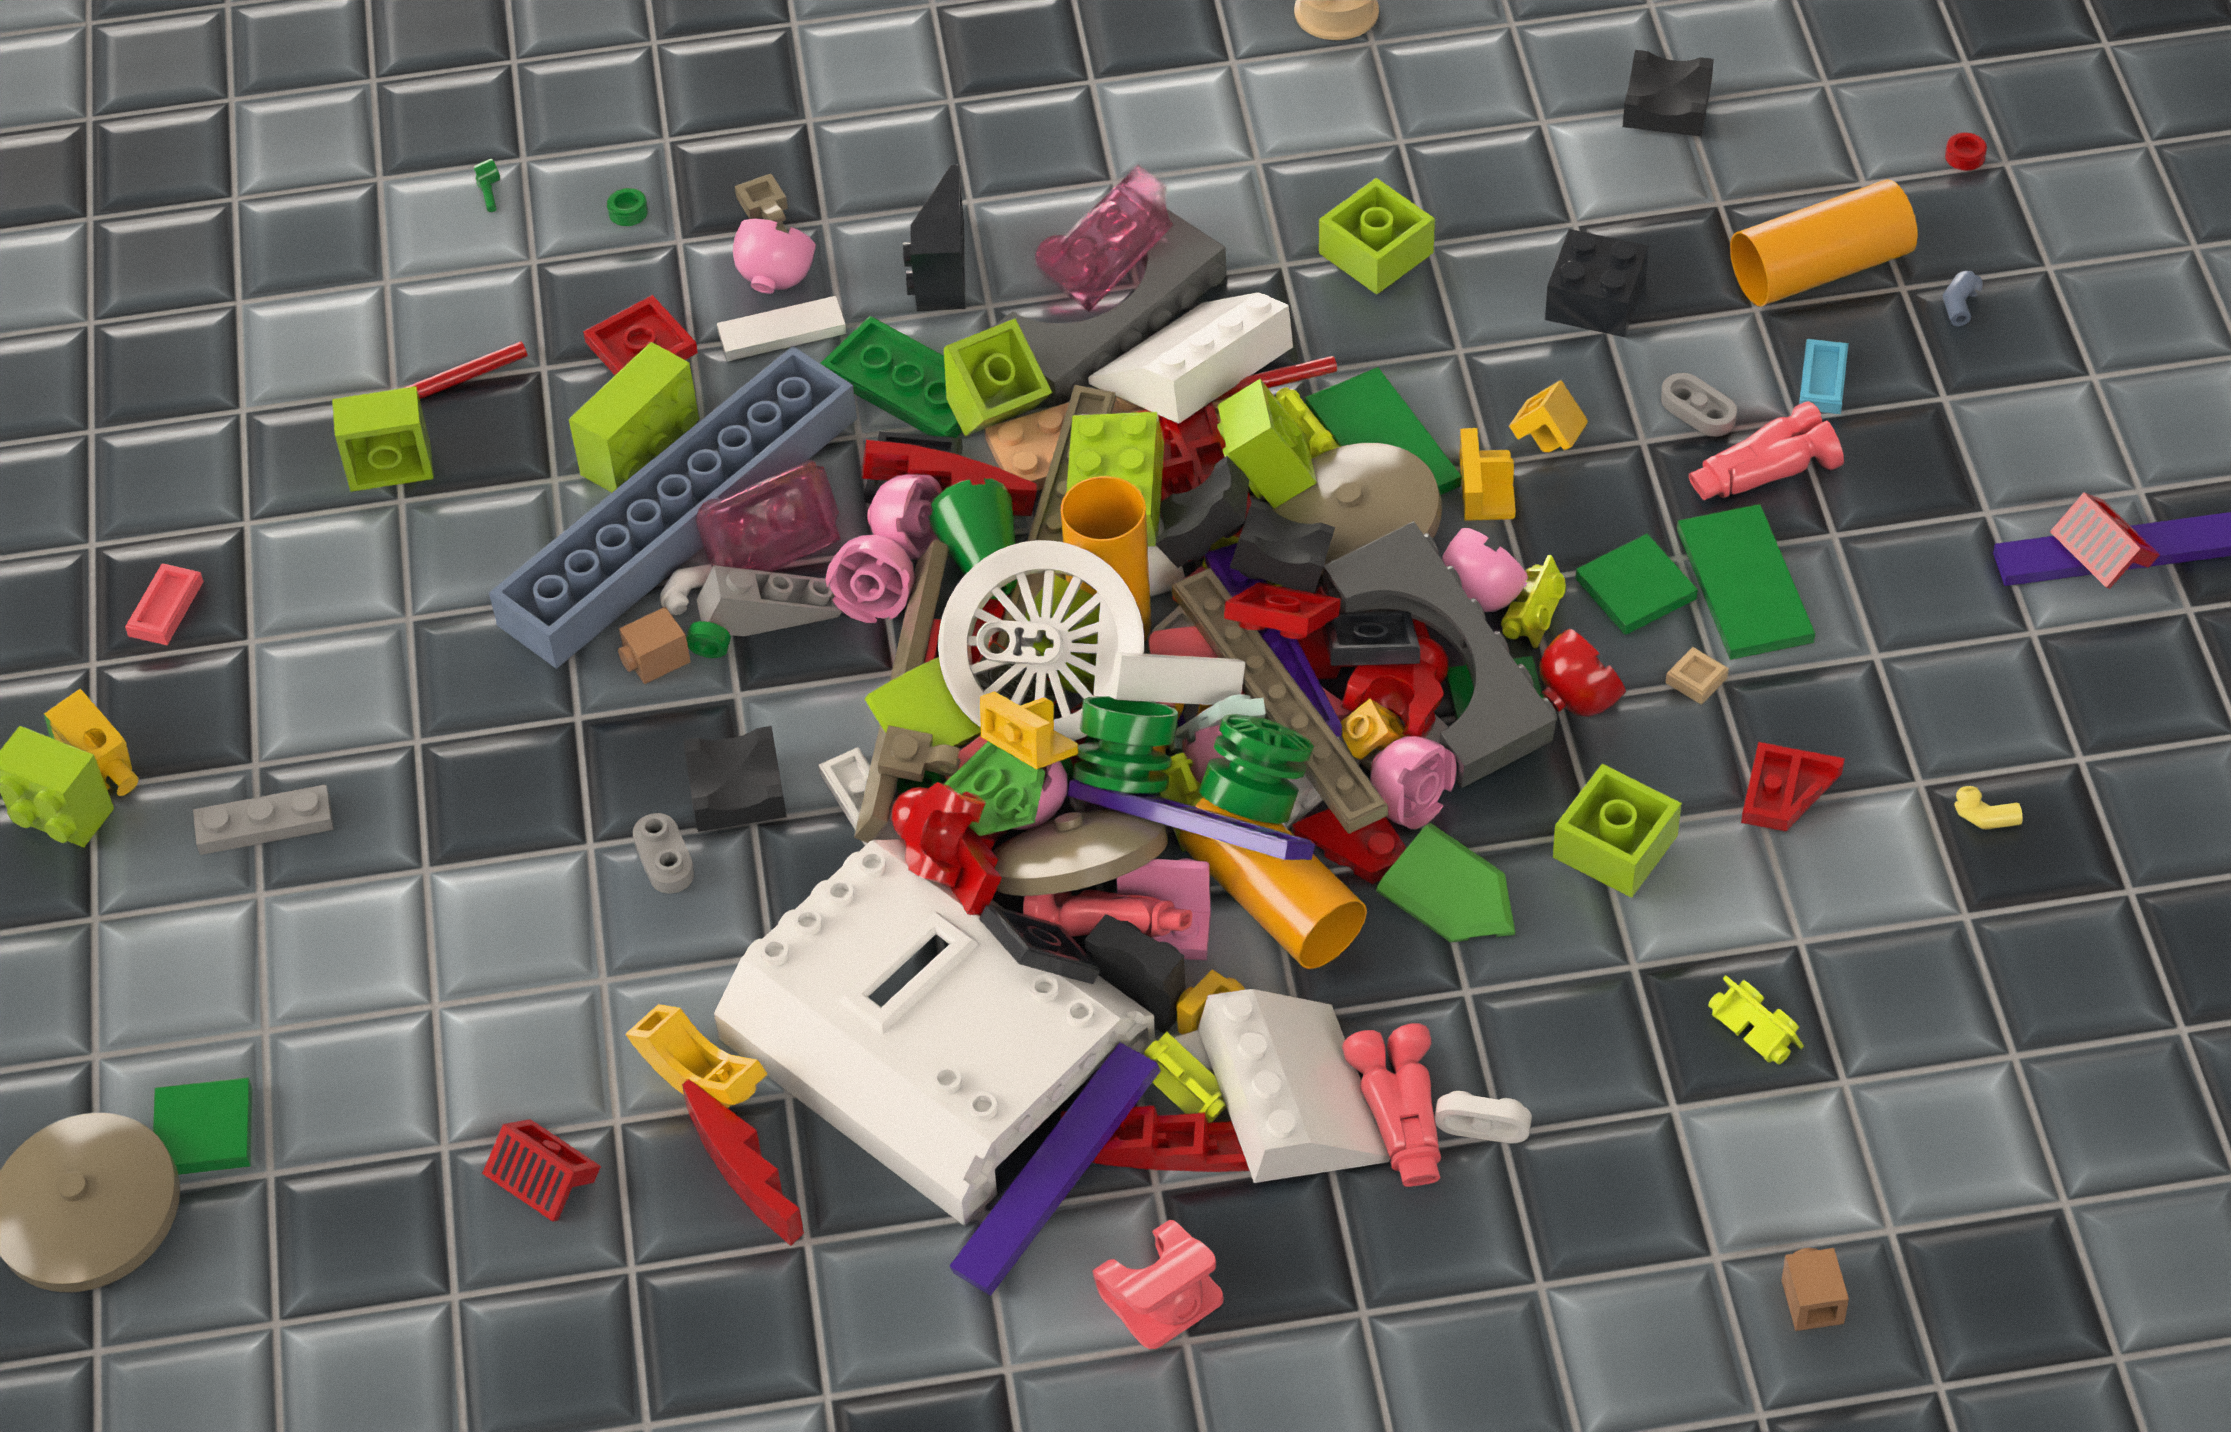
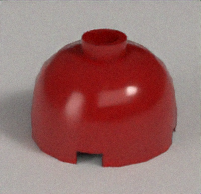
(1577, 677)

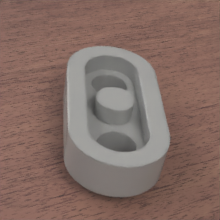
(1702, 404)
(661, 849)

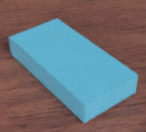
(1824, 375)

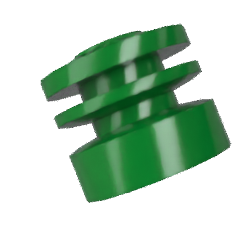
(1125, 752)
(1256, 768)

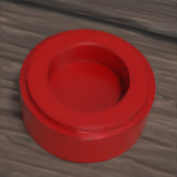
(1965, 151)

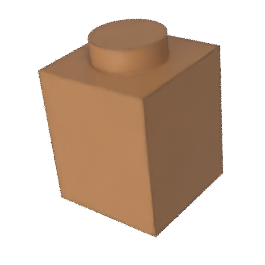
(653, 645)
(1814, 1288)

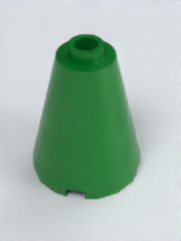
(974, 522)

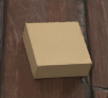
(1697, 675)

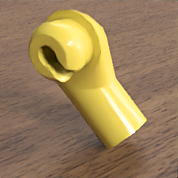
(1983, 815)

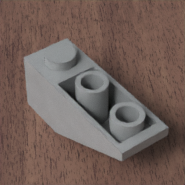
(763, 601)

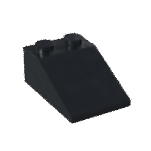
(938, 248)

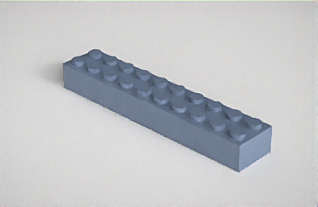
(651, 521)

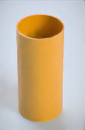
(1823, 242)
(1110, 522)
(1291, 899)

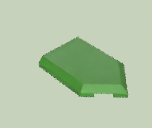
(1006, 785)
(1449, 888)

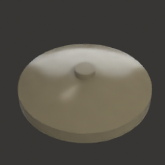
(1366, 495)
(1077, 852)
(86, 1202)

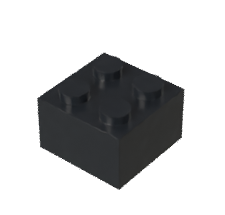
(1596, 283)

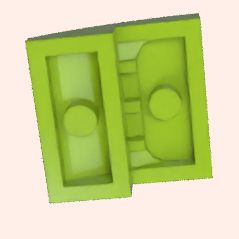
(923, 704)

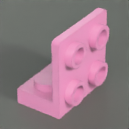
(1188, 887)

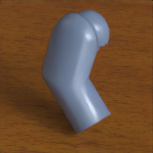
(1956, 294)

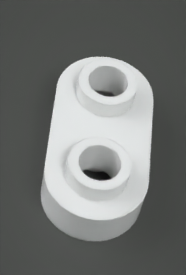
(1483, 1117)

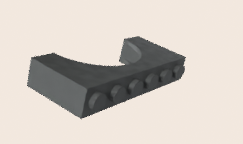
(1176, 274)
(1408, 575)

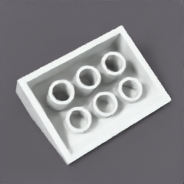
(1199, 355)
(1288, 1085)

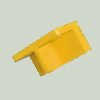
(1550, 418)
(1485, 480)
(1024, 730)

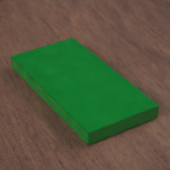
(896, 376)
(1374, 412)
(1745, 582)

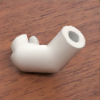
(679, 585)

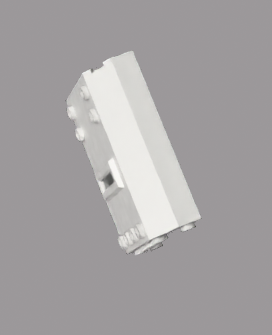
(953, 1061)

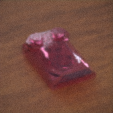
(1106, 239)
(771, 520)

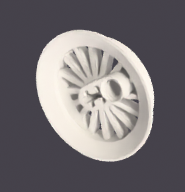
(1118, 627)

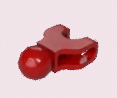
(1404, 689)
(932, 828)

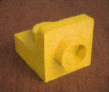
(1370, 728)

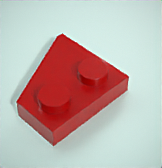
(1786, 784)
(1366, 851)

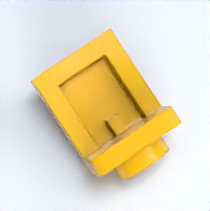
(1193, 1000)

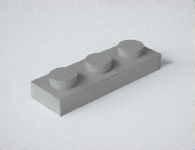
(263, 819)

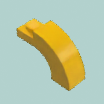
(682, 1053)

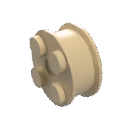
(1336, 17)

